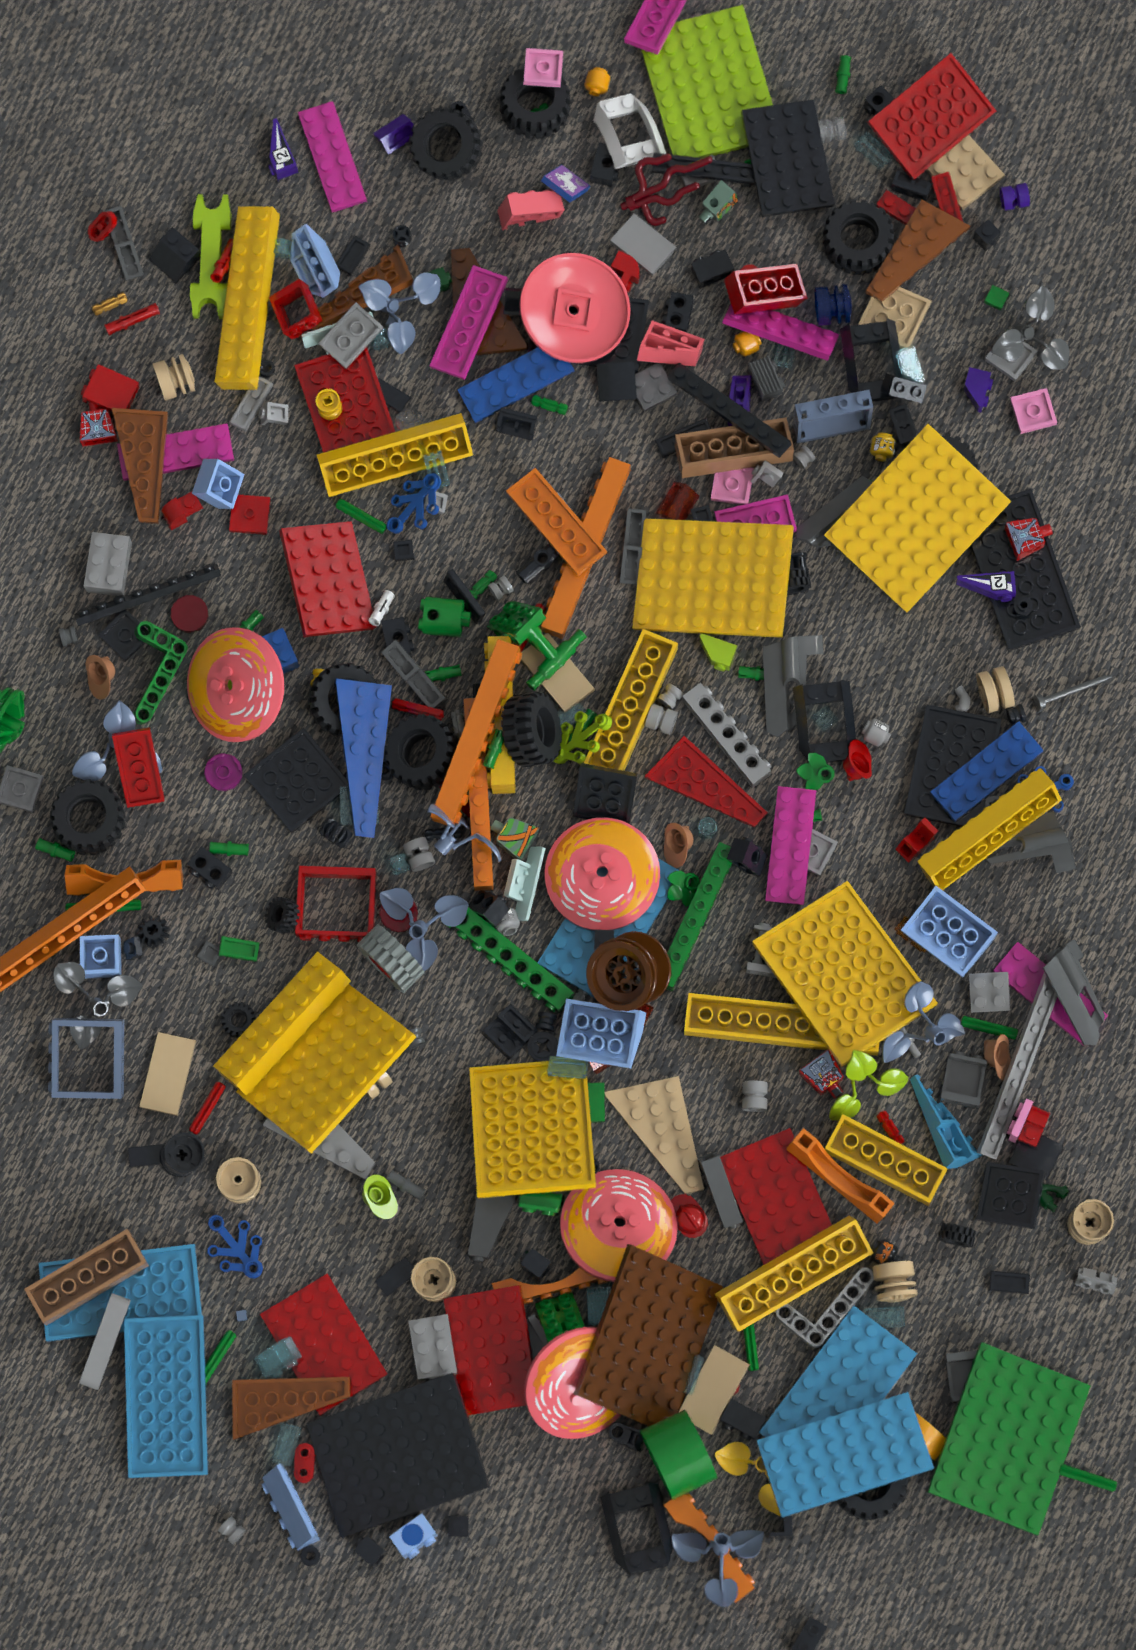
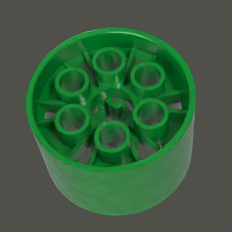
(679, 1454)

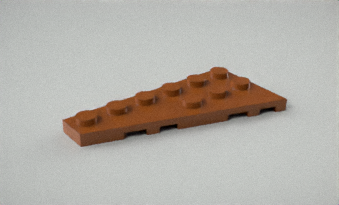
(919, 243)
(391, 269)
(143, 448)
(272, 1401)

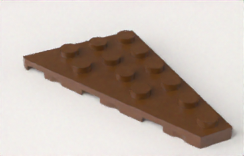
(501, 332)

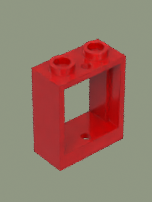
(288, 295)

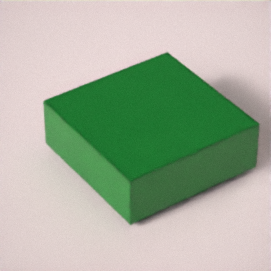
(996, 297)

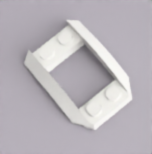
(632, 153)

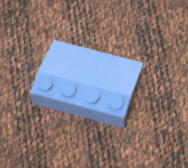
(949, 931)
(600, 1034)
(290, 1507)

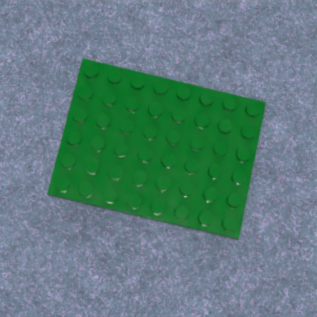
(1008, 1439)

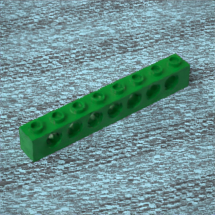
(698, 912)
(518, 957)

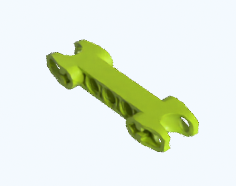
(211, 223)

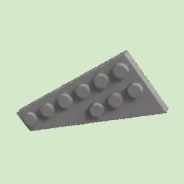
(338, 1149)

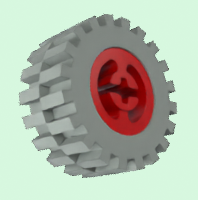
(390, 958)

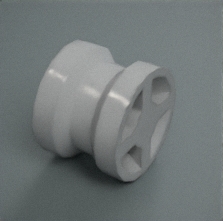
(803, 457)

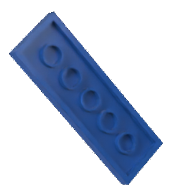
(512, 383)
(986, 771)

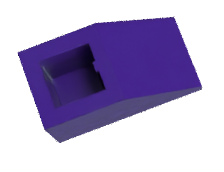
(976, 387)

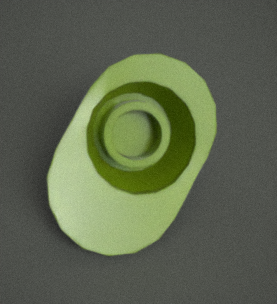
(379, 1197)

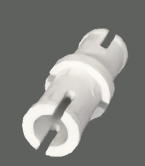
(377, 616)

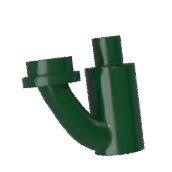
(1047, 1201)

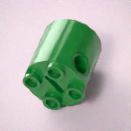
(450, 617)

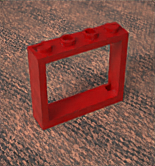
(334, 872)

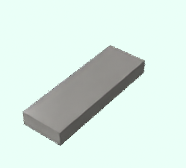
(250, 405)

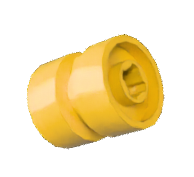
(330, 408)

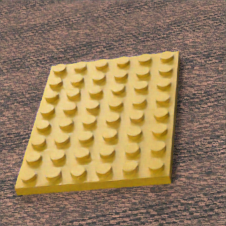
(917, 518)
(713, 577)
(841, 972)
(329, 1068)
(530, 1130)

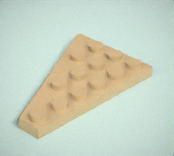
(661, 1122)

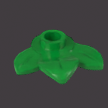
(812, 771)
(680, 887)

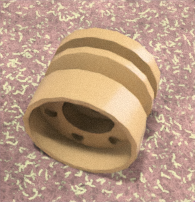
(174, 376)
(1101, 1219)
(422, 1278)
(894, 1281)

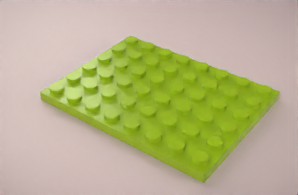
(705, 80)

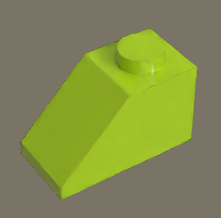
(718, 652)

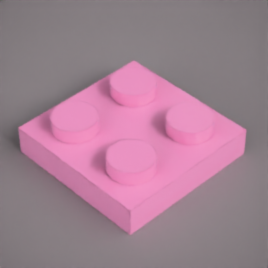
(543, 67)
(1033, 411)
(732, 486)
(1021, 1114)

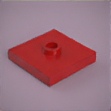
(250, 515)

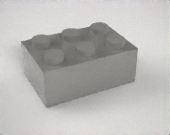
(107, 564)
(432, 1347)

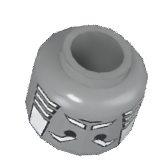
(876, 732)
(509, 923)

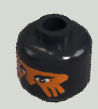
(884, 1252)

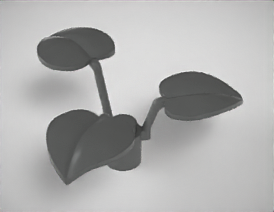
(1009, 346)
(122, 992)

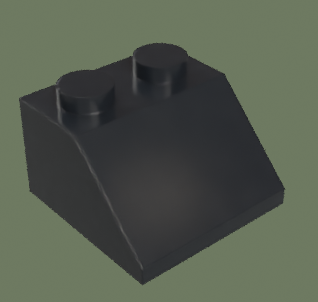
(175, 255)

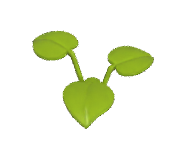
(857, 1069)

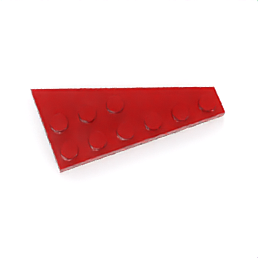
(698, 778)

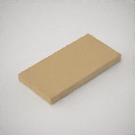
(566, 685)
(167, 1074)
(714, 1388)

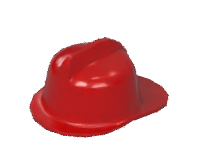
(858, 762)
(690, 1216)

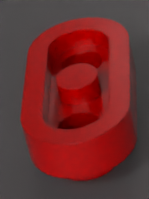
(102, 226)
(306, 1463)

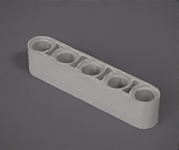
(104, 1341)

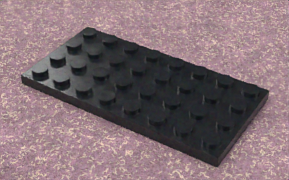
(1035, 578)

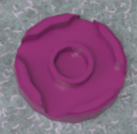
(221, 777)

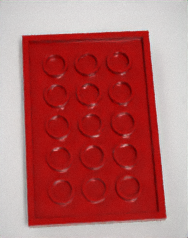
(931, 116)
(361, 397)
(327, 578)
(775, 1195)
(325, 1337)
(490, 1348)

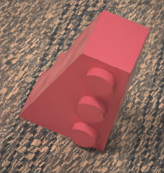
(530, 206)
(670, 346)

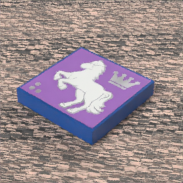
(565, 183)

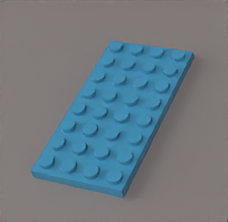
(573, 945)
(160, 1290)
(848, 1372)
(166, 1396)
(844, 1454)

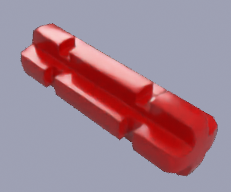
(890, 1127)

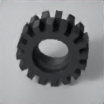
(798, 582)
(275, 911)
(230, 1012)
(957, 1235)

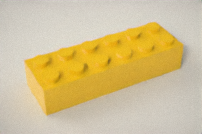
(885, 1160)

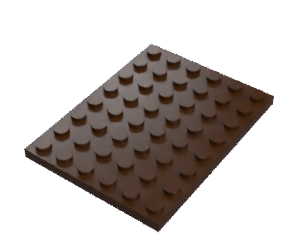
(647, 1338)

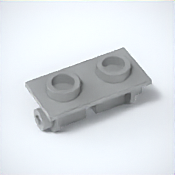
(1087, 1279)

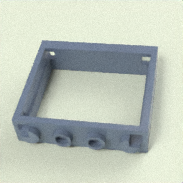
(832, 416)
(53, 1067)

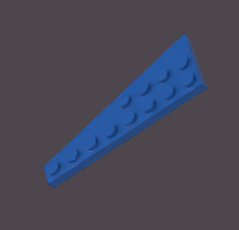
(364, 729)

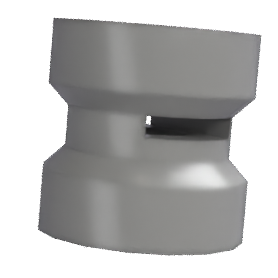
(504, 588)
(669, 697)
(231, 1530)

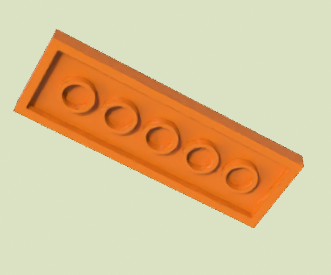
(556, 521)

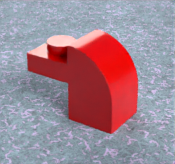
(627, 268)
(179, 509)
(917, 840)
(1033, 1126)

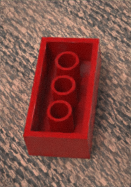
(765, 289)

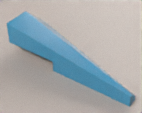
(949, 1140)

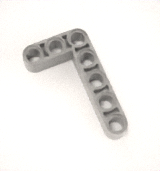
(830, 1313)

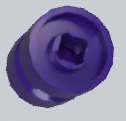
(1014, 196)

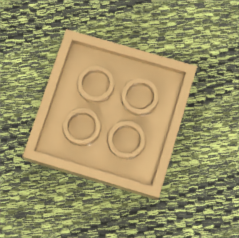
(970, 171)
(902, 307)

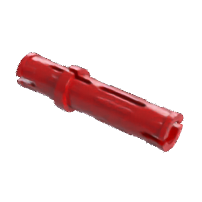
(222, 265)
(131, 319)

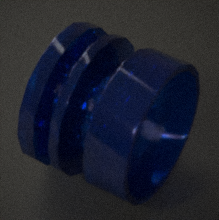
(832, 304)

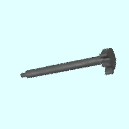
(1041, 701)

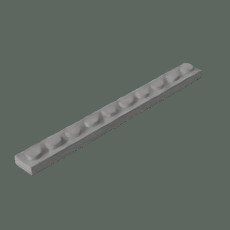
(1018, 1070)

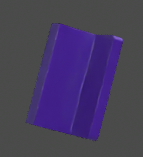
(395, 133)

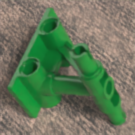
(522, 623)
(547, 1202)
(559, 1315)

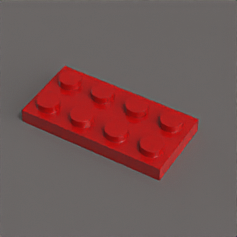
(138, 767)

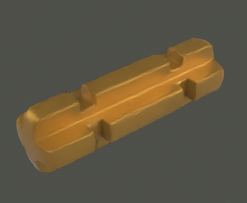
(109, 303)

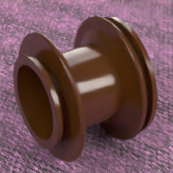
(609, 980)

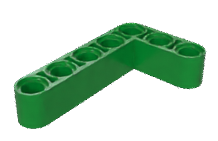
(161, 671)

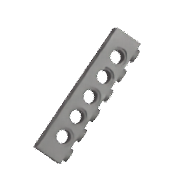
(752, 775)

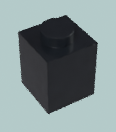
(986, 235)

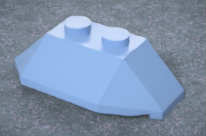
(314, 261)

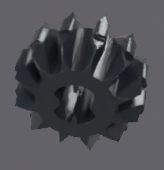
(335, 832)
(156, 937)

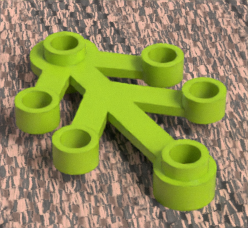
(602, 722)

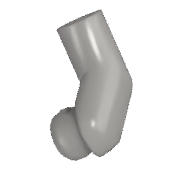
(965, 700)

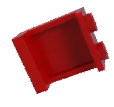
(109, 389)

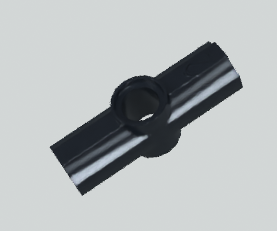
(533, 567)

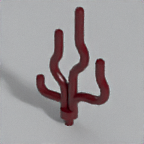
(642, 197)

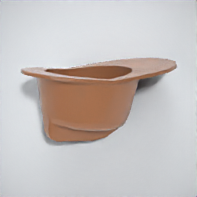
(100, 673)
(676, 844)
(998, 1055)

